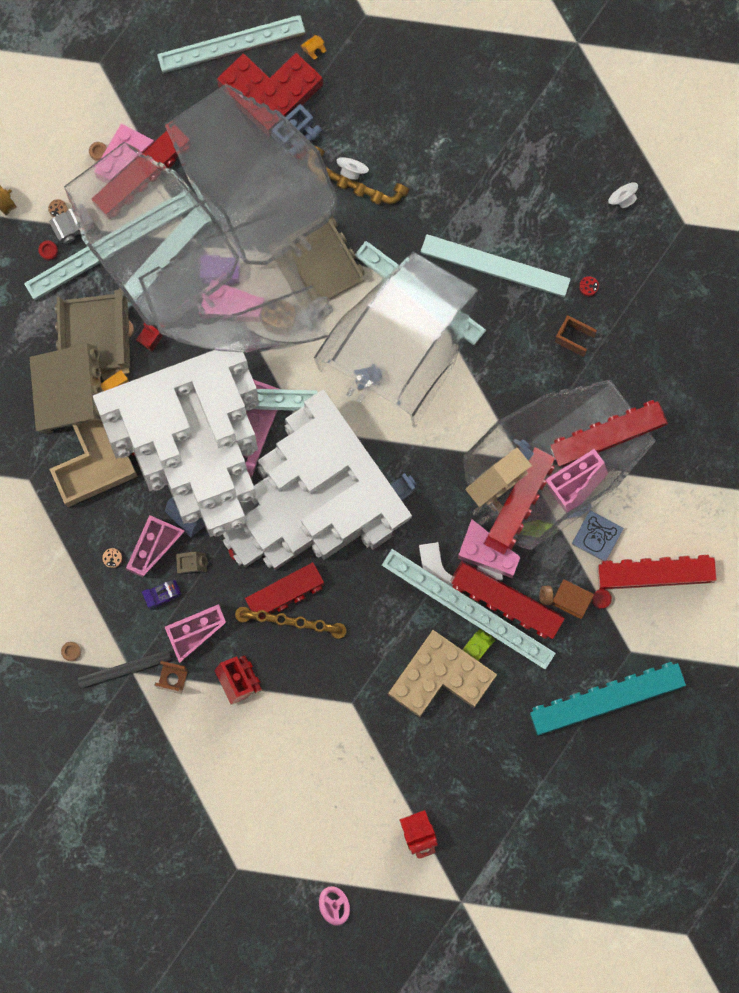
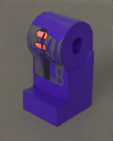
(161, 594)

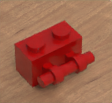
(234, 680)

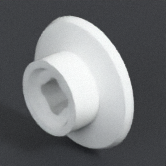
(351, 168)
(624, 195)

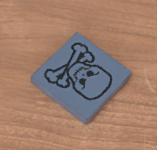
(597, 536)

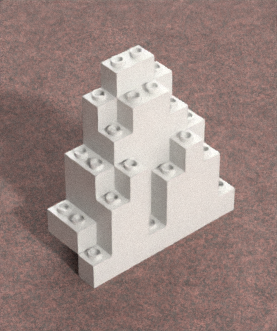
(190, 434)
(316, 493)

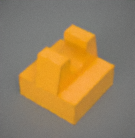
(312, 44)

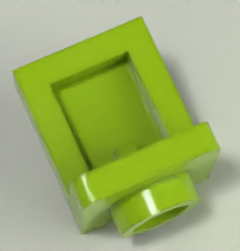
(479, 644)

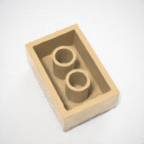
(499, 478)

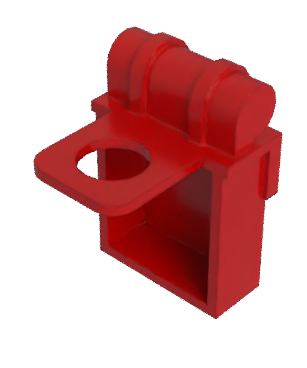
(419, 834)

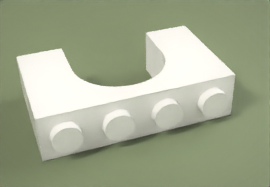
(432, 563)

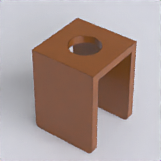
(579, 326)
(572, 599)
(170, 668)

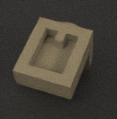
(191, 562)

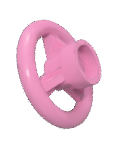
(329, 908)

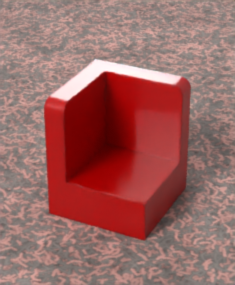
(149, 337)

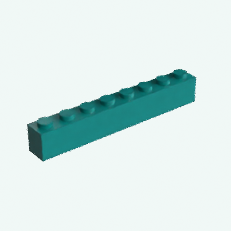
(607, 699)

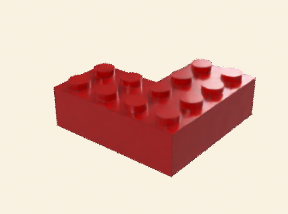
(282, 91)

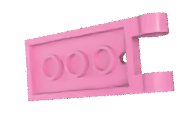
(261, 424)

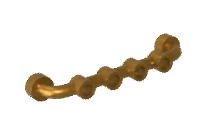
(361, 189)
(337, 630)

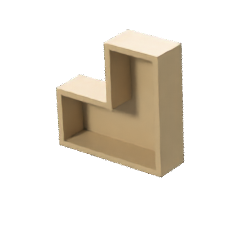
(94, 470)
(439, 665)

